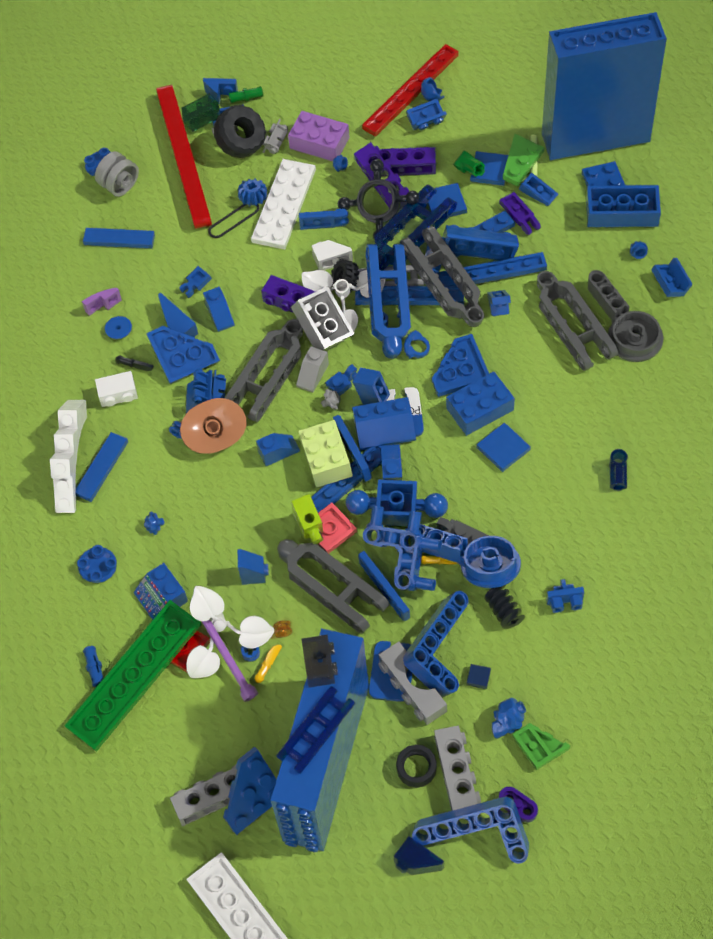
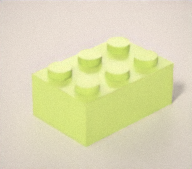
(325, 453)

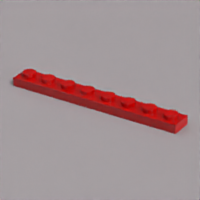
(409, 90)

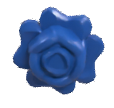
(153, 523)

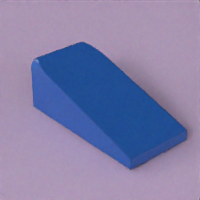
(538, 190)

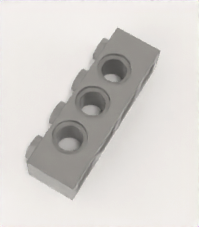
(453, 738)
(208, 804)

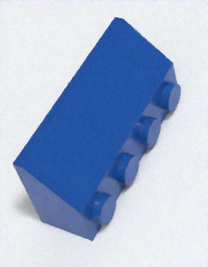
(480, 243)

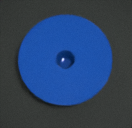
(118, 327)

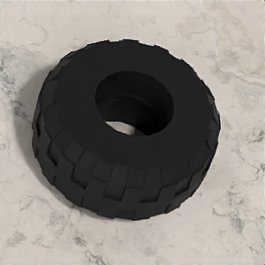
(250, 123)

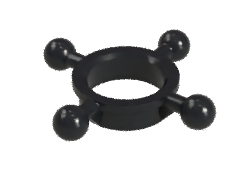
(377, 166)

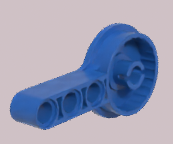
(484, 562)

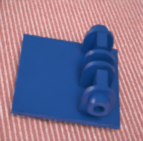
(199, 389)

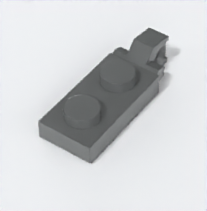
(460, 529)

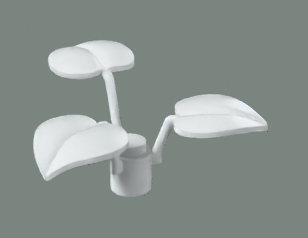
(319, 279)
(209, 605)

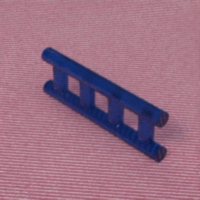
(317, 743)

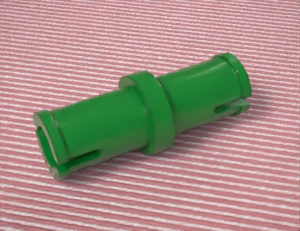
(245, 94)

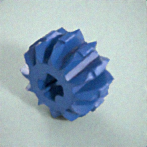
(252, 192)

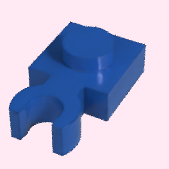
(196, 280)

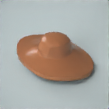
(213, 426)

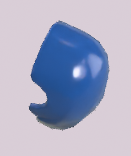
(430, 91)

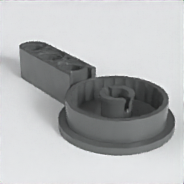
(626, 322)

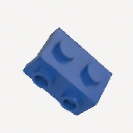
(426, 114)
(672, 278)

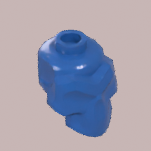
(508, 717)

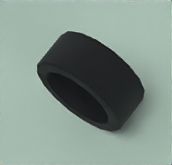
(416, 750)

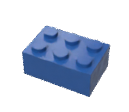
(480, 403)

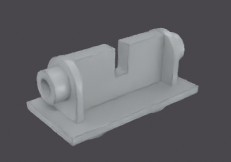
(272, 143)

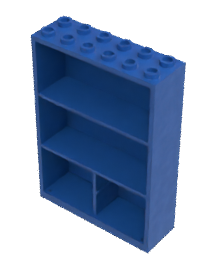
(602, 85)
(308, 800)

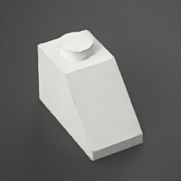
(329, 252)

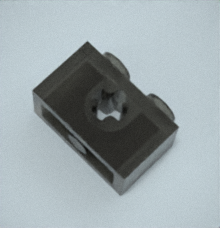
(313, 650)

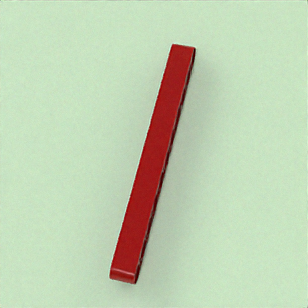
(184, 157)

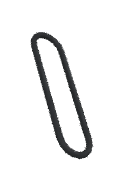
(218, 236)

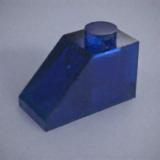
(416, 859)

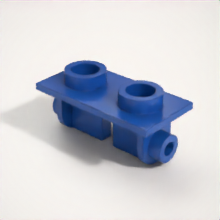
(218, 384)

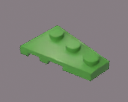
(521, 159)

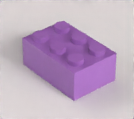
(318, 136)

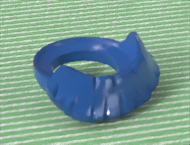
(408, 349)

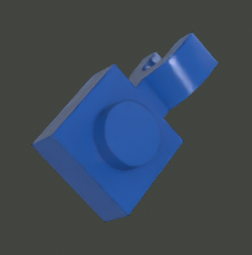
(341, 382)

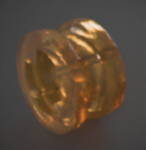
(282, 628)

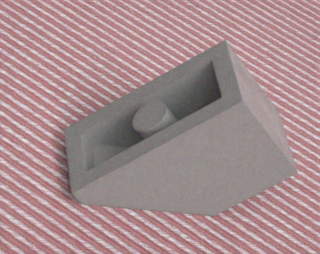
(312, 369)

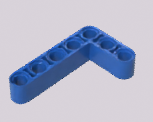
(429, 641)
(477, 823)

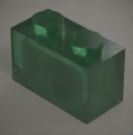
(200, 112)

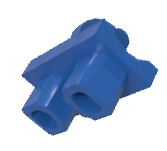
(565, 594)

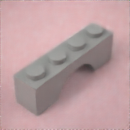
(427, 703)

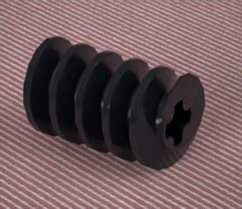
(504, 607)

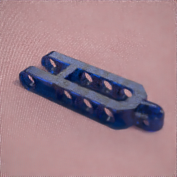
(409, 212)

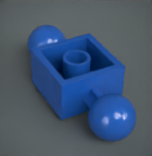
(398, 500)

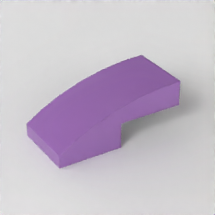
(106, 298)

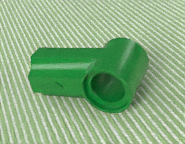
(469, 164)

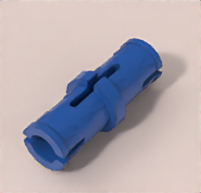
(93, 665)

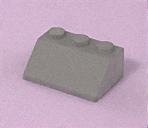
(322, 319)

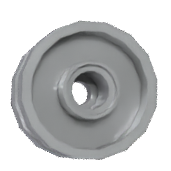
(116, 173)

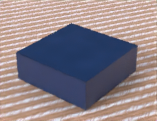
(478, 676)

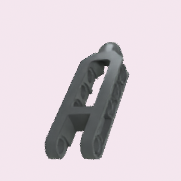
(443, 255)
(553, 289)
(287, 338)
(291, 552)

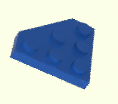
(180, 353)
(459, 366)
(250, 791)

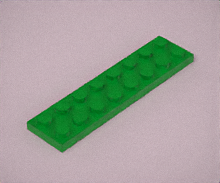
(132, 675)

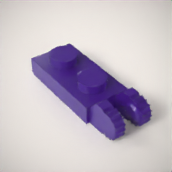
(519, 212)

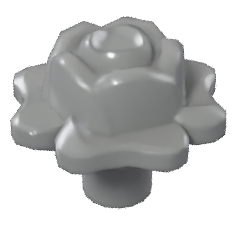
(331, 399)

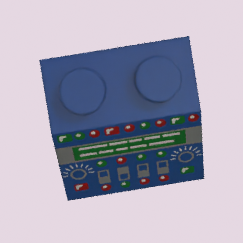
(159, 588)

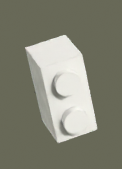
(116, 389)

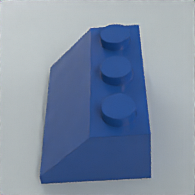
(384, 423)

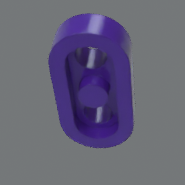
(522, 802)

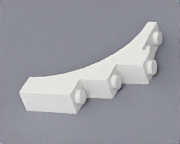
(63, 463)

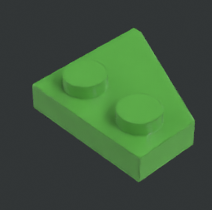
(539, 745)

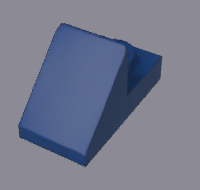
(219, 87)
(499, 302)

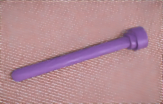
(247, 690)

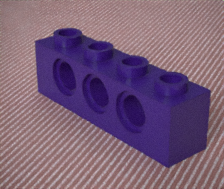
(364, 157)
(411, 160)
(290, 293)

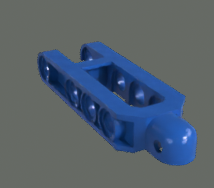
(390, 337)

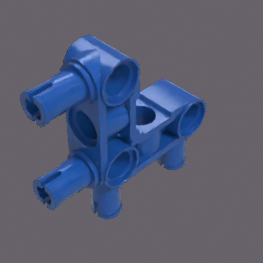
(409, 556)

